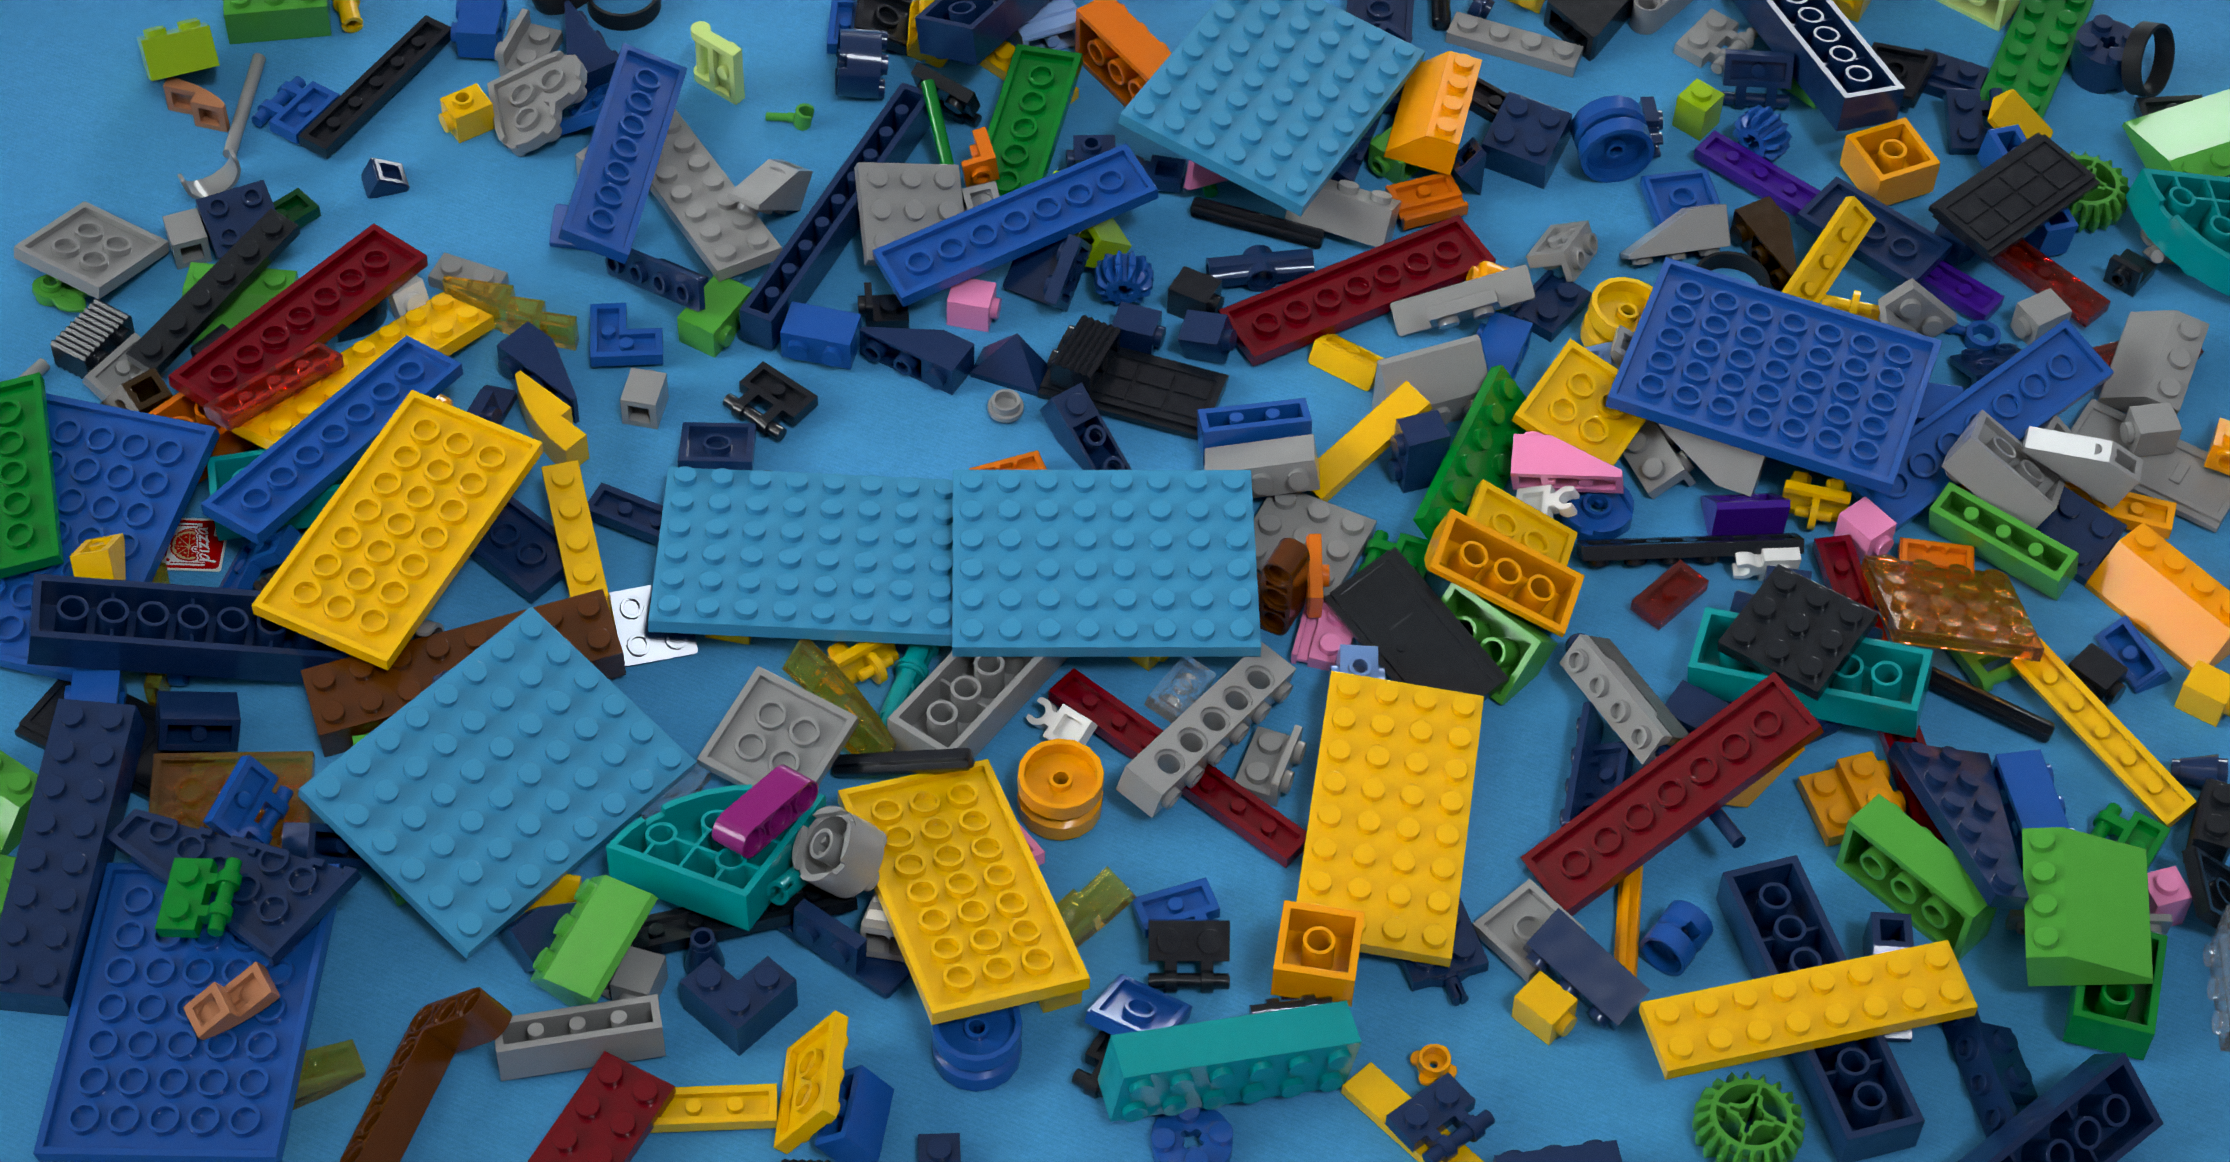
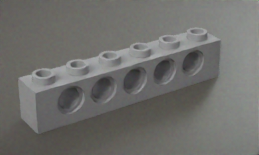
(1205, 731)

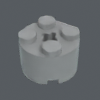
(839, 852)

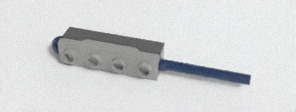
(1630, 707)

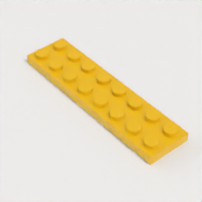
(440, 324)
(1807, 1009)

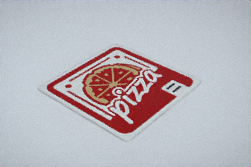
(195, 547)

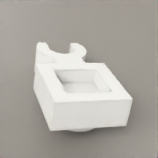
(1550, 501)
(1752, 564)
(1063, 723)

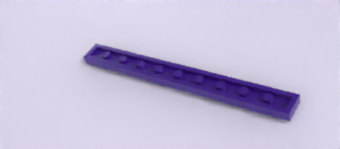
(1793, 195)

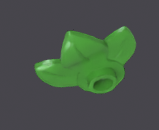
(53, 292)

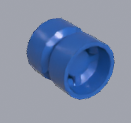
(1676, 937)

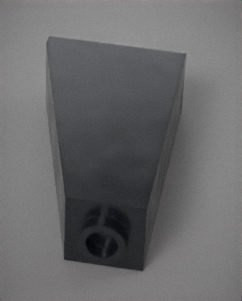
(1587, 22)

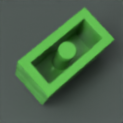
(719, 322)

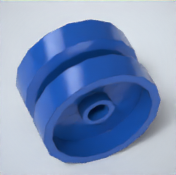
(1612, 139)
(979, 1049)

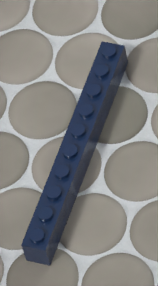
(831, 220)

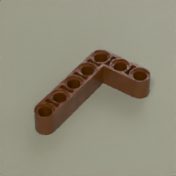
(1283, 586)
(418, 1068)

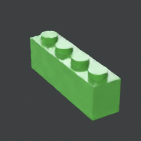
(2003, 541)

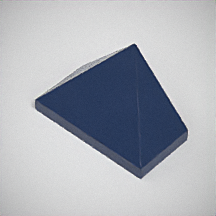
(1471, 164)
(1011, 365)

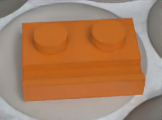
(1428, 200)

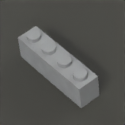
(578, 1037)

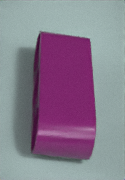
(765, 811)

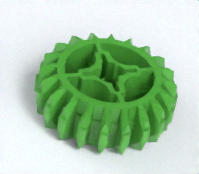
(2105, 203)
(1724, 1113)

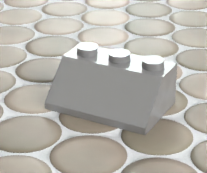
(2154, 359)
(1442, 373)
(1997, 471)

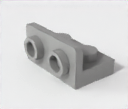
(525, 43)
(1567, 246)
(1915, 310)
(1269, 763)

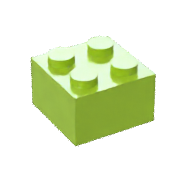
(178, 49)

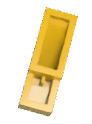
(550, 422)

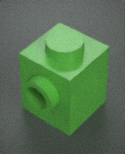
(1391, 169)

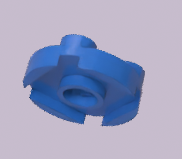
(1607, 524)
(1208, 1125)

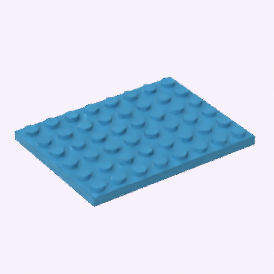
(1273, 94)
(805, 556)
(1104, 564)
(497, 781)

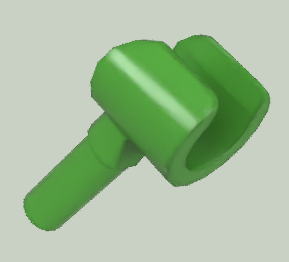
(801, 118)

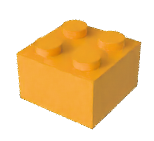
(1890, 162)
(1317, 951)

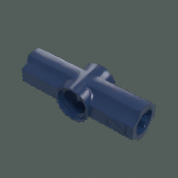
(1261, 267)

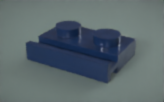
(1954, 74)
(1553, 307)

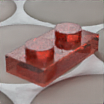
(1669, 595)

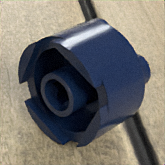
(2098, 54)
(861, 63)

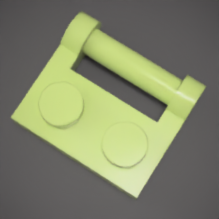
(718, 63)

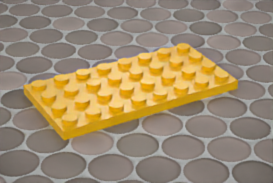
(398, 529)
(1393, 812)
(966, 894)

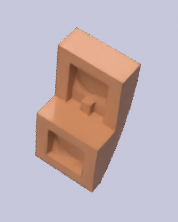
(194, 100)
(227, 1006)

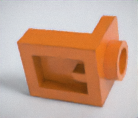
(983, 164)

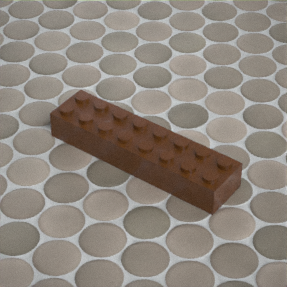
(356, 696)

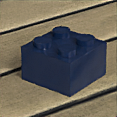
(1526, 139)

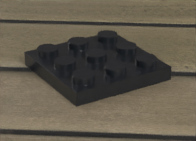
(1797, 631)

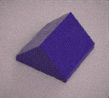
(1745, 514)

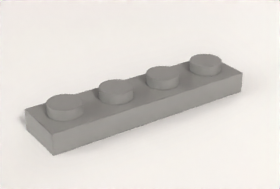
(1514, 44)

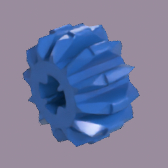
(1763, 133)
(1123, 278)

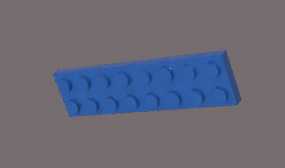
(623, 154)
(1015, 224)
(2017, 394)
(327, 441)

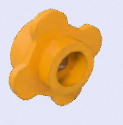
(1432, 1054)

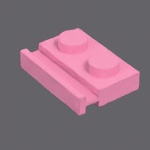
(1320, 639)

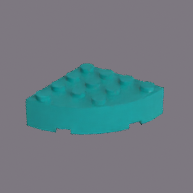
(2187, 221)
(683, 864)

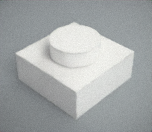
(408, 297)

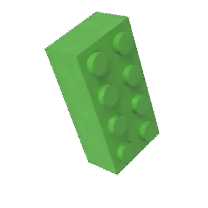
(1914, 875)

